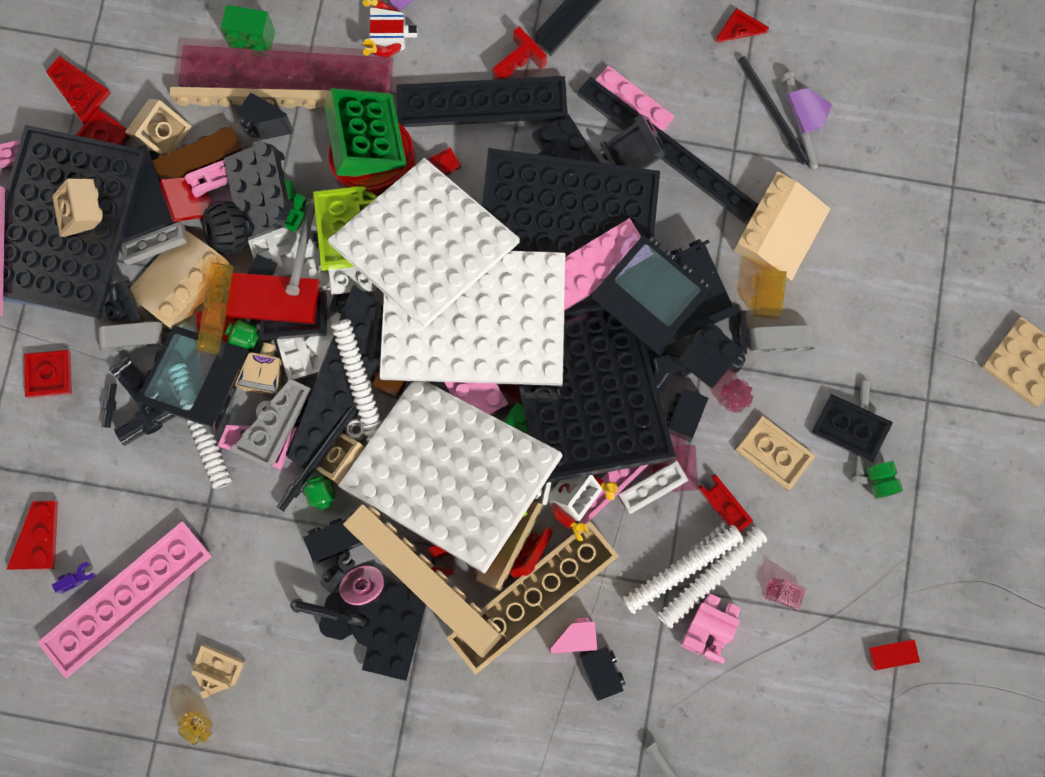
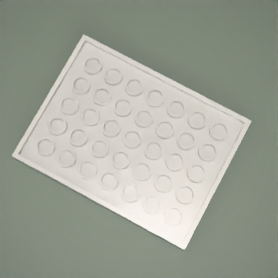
(495, 332)
(451, 473)

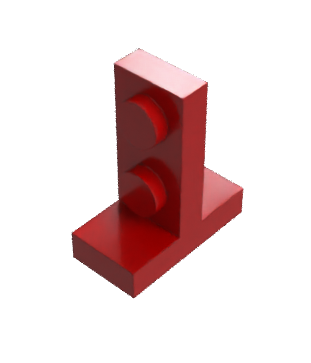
(520, 56)

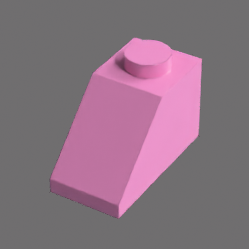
(577, 637)

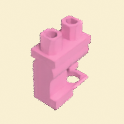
(713, 622)

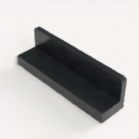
(563, 23)

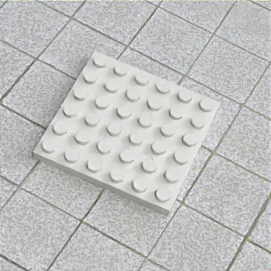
(423, 242)

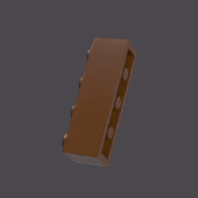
(199, 154)

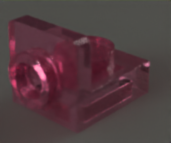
(785, 593)

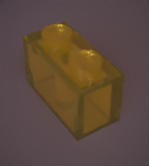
(769, 293)

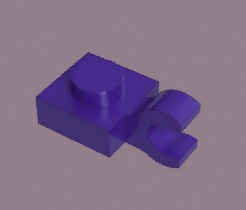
(69, 581)

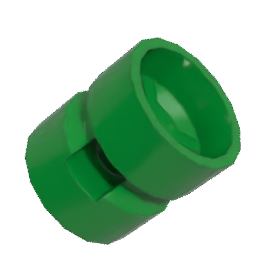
(884, 479)

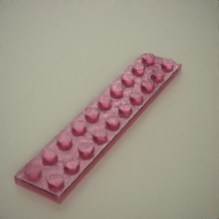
(282, 70)

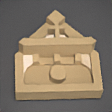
(216, 670)

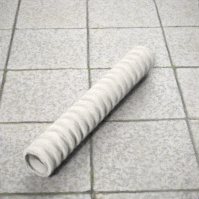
(357, 377)
(210, 456)
(683, 569)
(712, 577)

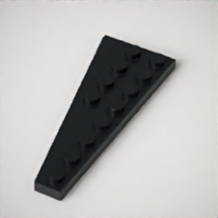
(331, 390)

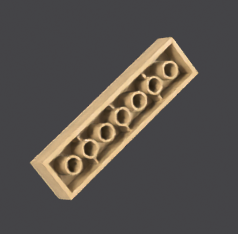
(422, 580)
(540, 593)

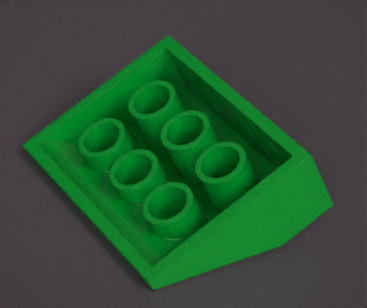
(363, 132)

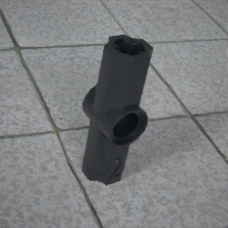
(142, 424)

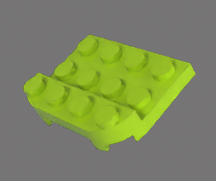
(333, 211)

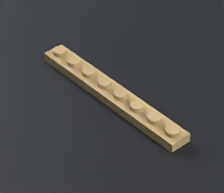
(236, 96)

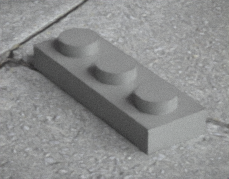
(153, 243)

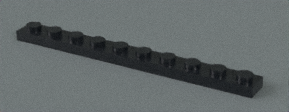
(678, 157)

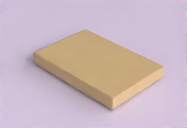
(775, 453)

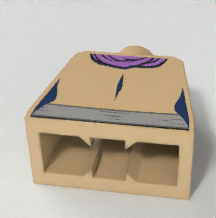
(261, 372)

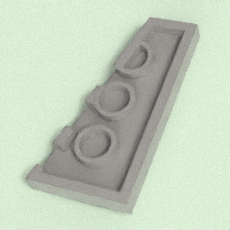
(270, 431)

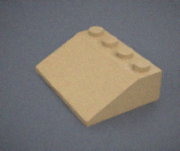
(782, 226)
(176, 281)
(499, 569)

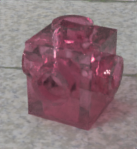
(731, 401)

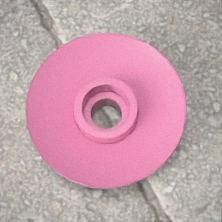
(361, 585)

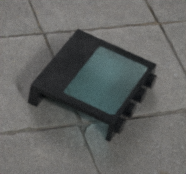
(651, 293)
(190, 381)

